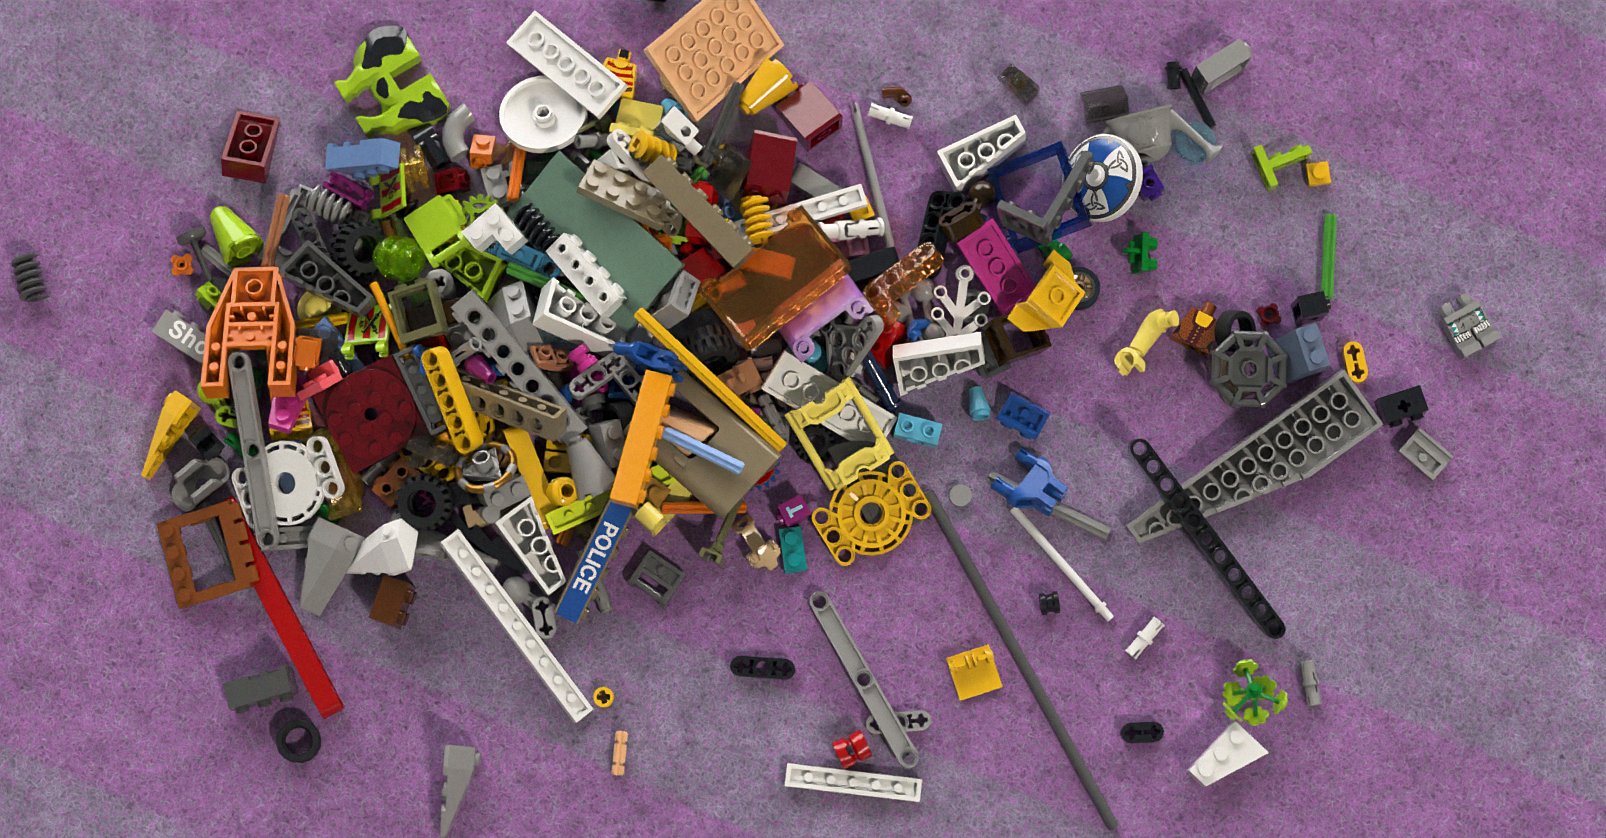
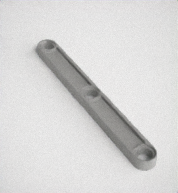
(251, 433)
(871, 693)

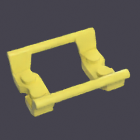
(816, 413)

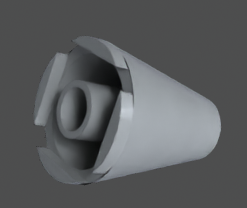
(588, 468)

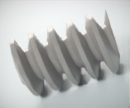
(328, 206)
(445, 284)

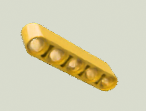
(451, 389)
(531, 469)

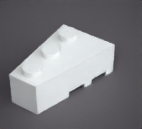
(1225, 755)

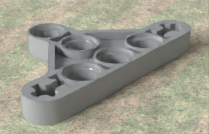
(839, 353)

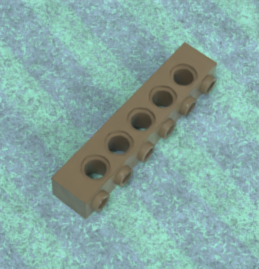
(514, 407)

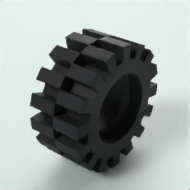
(824, 434)

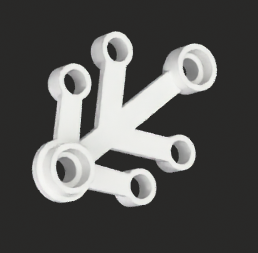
(959, 311)

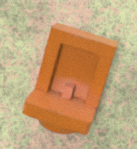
(482, 151)

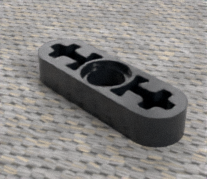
(746, 660)

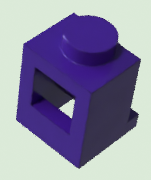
(1154, 191)

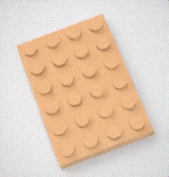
(711, 50)

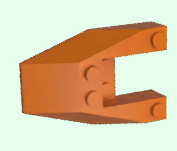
(249, 317)

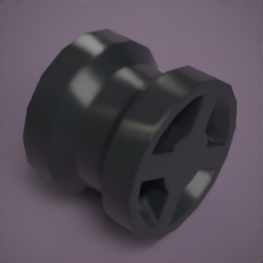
(1049, 603)

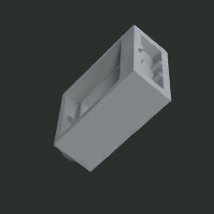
(1221, 66)
(675, 300)

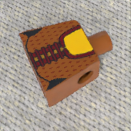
(1197, 330)

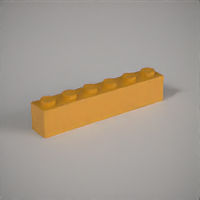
(642, 439)

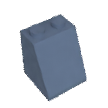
(1305, 353)

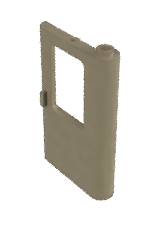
(707, 481)

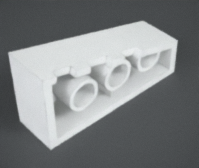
(574, 320)
(527, 538)

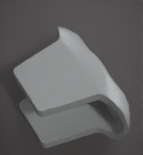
(185, 491)

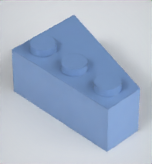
(363, 160)

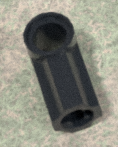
(431, 147)

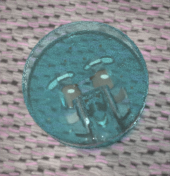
(1188, 150)

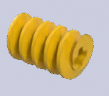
(650, 147)
(755, 218)

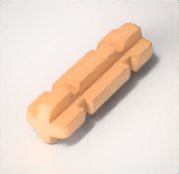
(619, 753)

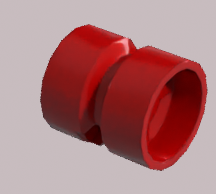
(858, 745)

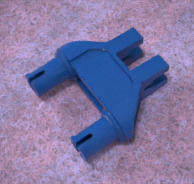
(650, 358)
(1032, 489)

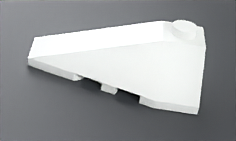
(386, 550)

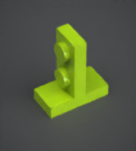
(1277, 162)

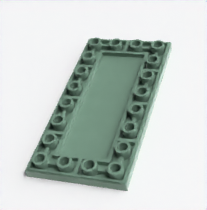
(617, 241)

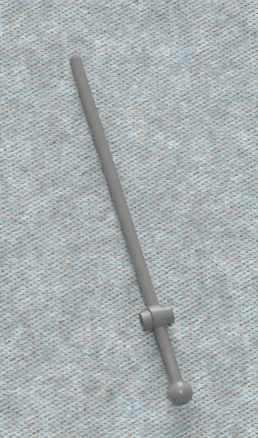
(878, 197)

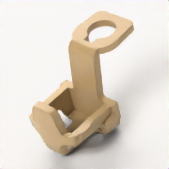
(762, 553)

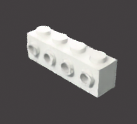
(586, 274)

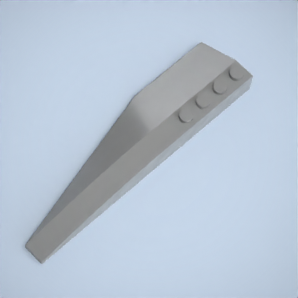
(1273, 456)

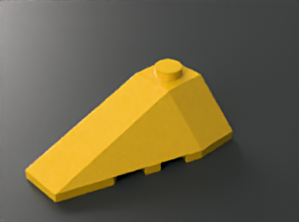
(172, 423)

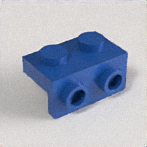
(1023, 416)

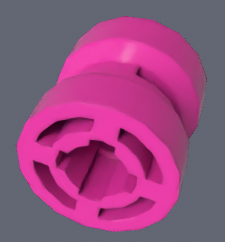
(582, 358)

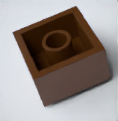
(393, 602)

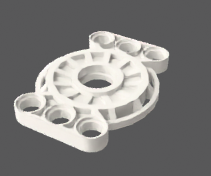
(310, 480)

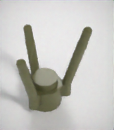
(597, 126)

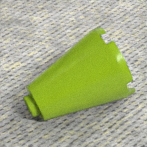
(234, 237)

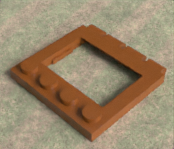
(176, 553)

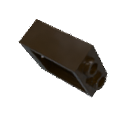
(1002, 346)

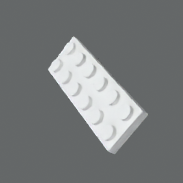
(567, 65)
(801, 383)

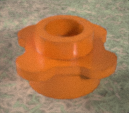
(186, 269)

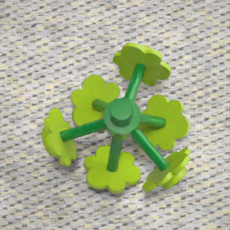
(1259, 688)

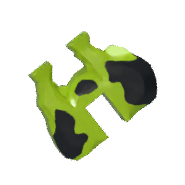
(377, 61)

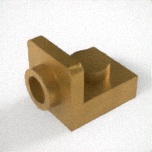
(655, 492)

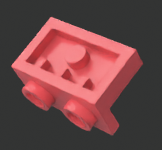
(320, 379)

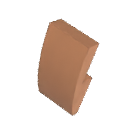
(550, 358)

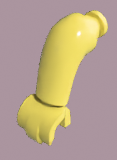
(1149, 331)

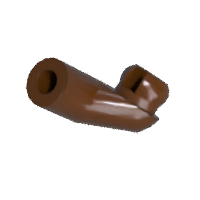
(898, 94)

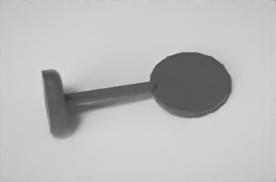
(192, 237)

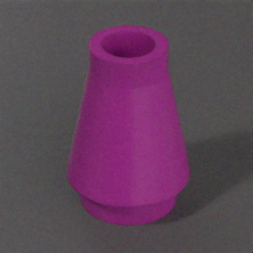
(478, 367)

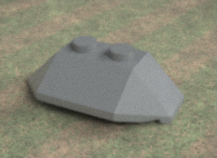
(516, 310)

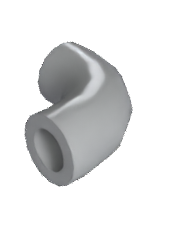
(454, 131)

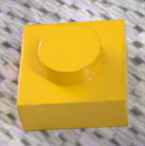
(1318, 174)
(863, 213)

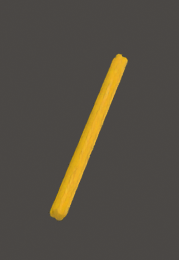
(710, 379)

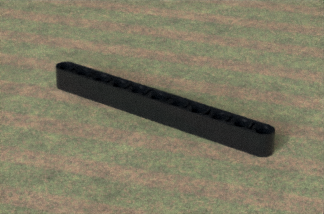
(863, 270)
(1216, 543)

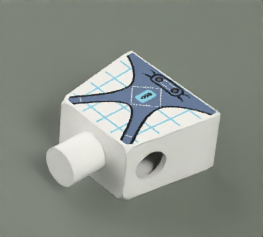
(678, 130)

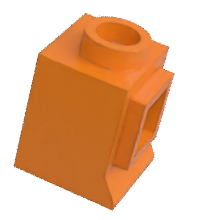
(307, 352)

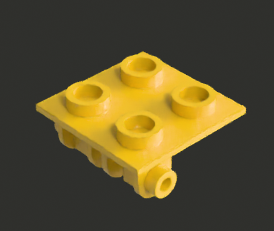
(974, 672)

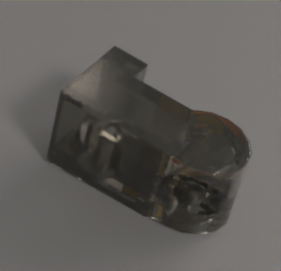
(1019, 84)

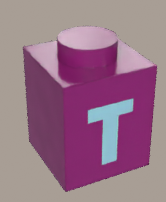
(793, 512)

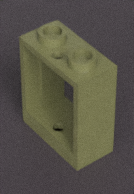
(410, 337)

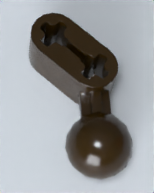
(967, 217)

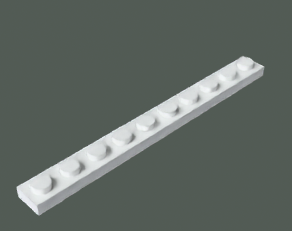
(516, 626)

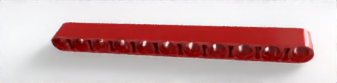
(291, 630)

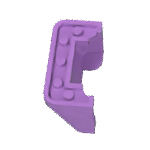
(834, 301)

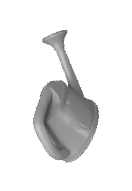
(1151, 133)

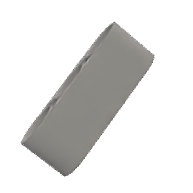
(810, 182)

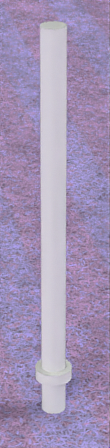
(1062, 564)

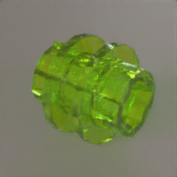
(399, 258)

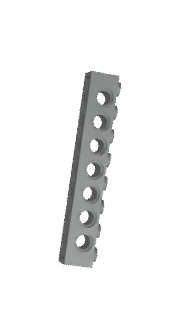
(473, 302)

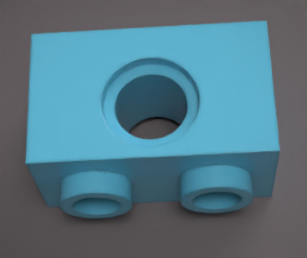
(917, 430)

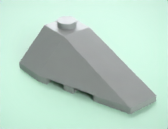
(429, 547)
(327, 561)
(459, 770)

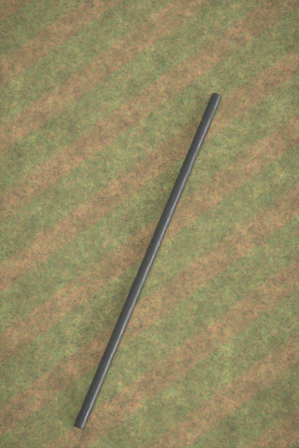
(1021, 661)

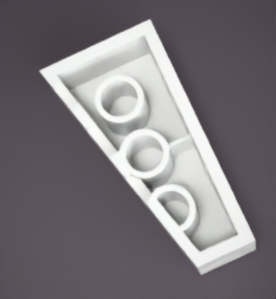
(972, 156)
(936, 359)

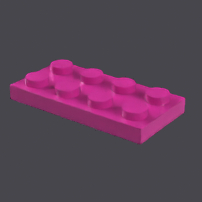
(996, 266)

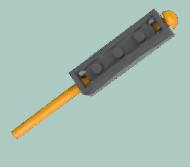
(418, 384)

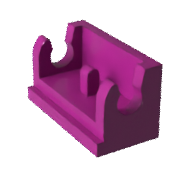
(349, 190)

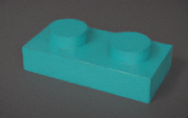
(792, 550)

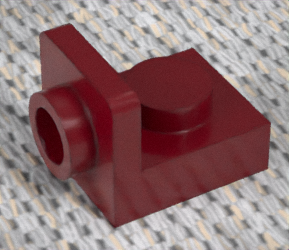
(452, 181)

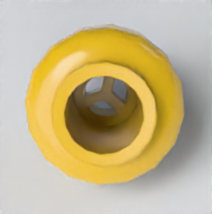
(561, 491)

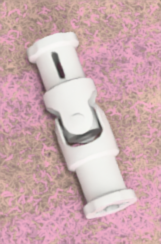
(851, 229)

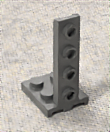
(1040, 229)

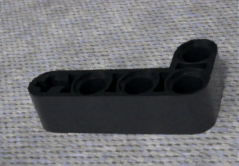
(934, 211)

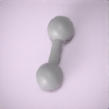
(924, 293)

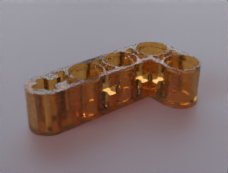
(900, 279)

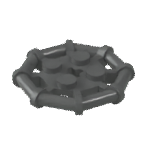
(1239, 378)

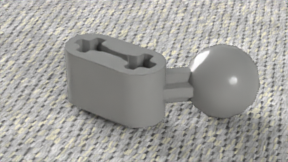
(519, 592)

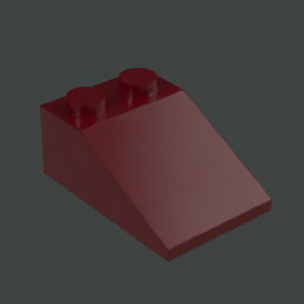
(250, 147)

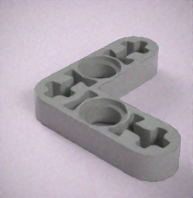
(616, 373)

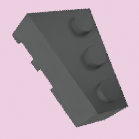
(261, 689)

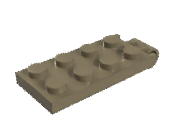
(630, 198)

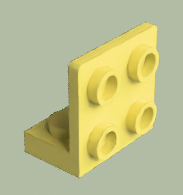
(637, 116)

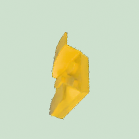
(1051, 299)

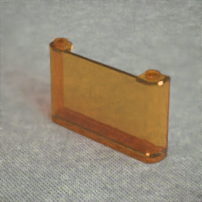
(776, 280)

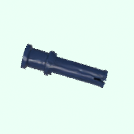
(883, 387)

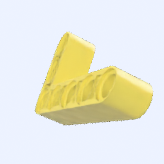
(652, 519)

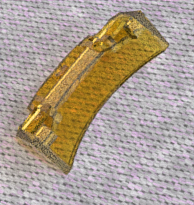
(350, 501)

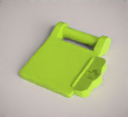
(436, 224)

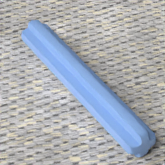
(703, 450)

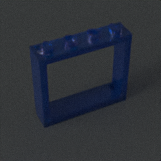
(1068, 227)

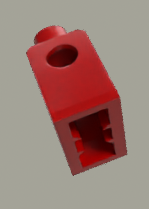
(700, 263)

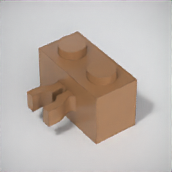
(742, 378)

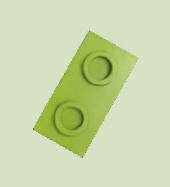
(208, 295)

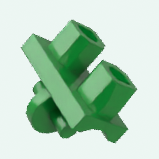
(1138, 253)

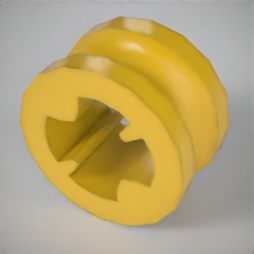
(608, 692)

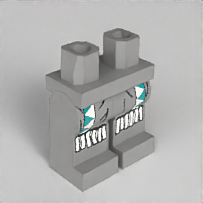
(1468, 327)

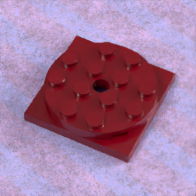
(375, 387)

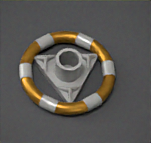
(485, 468)

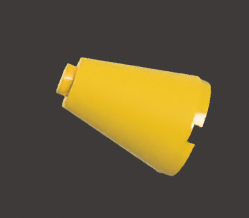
(766, 87)

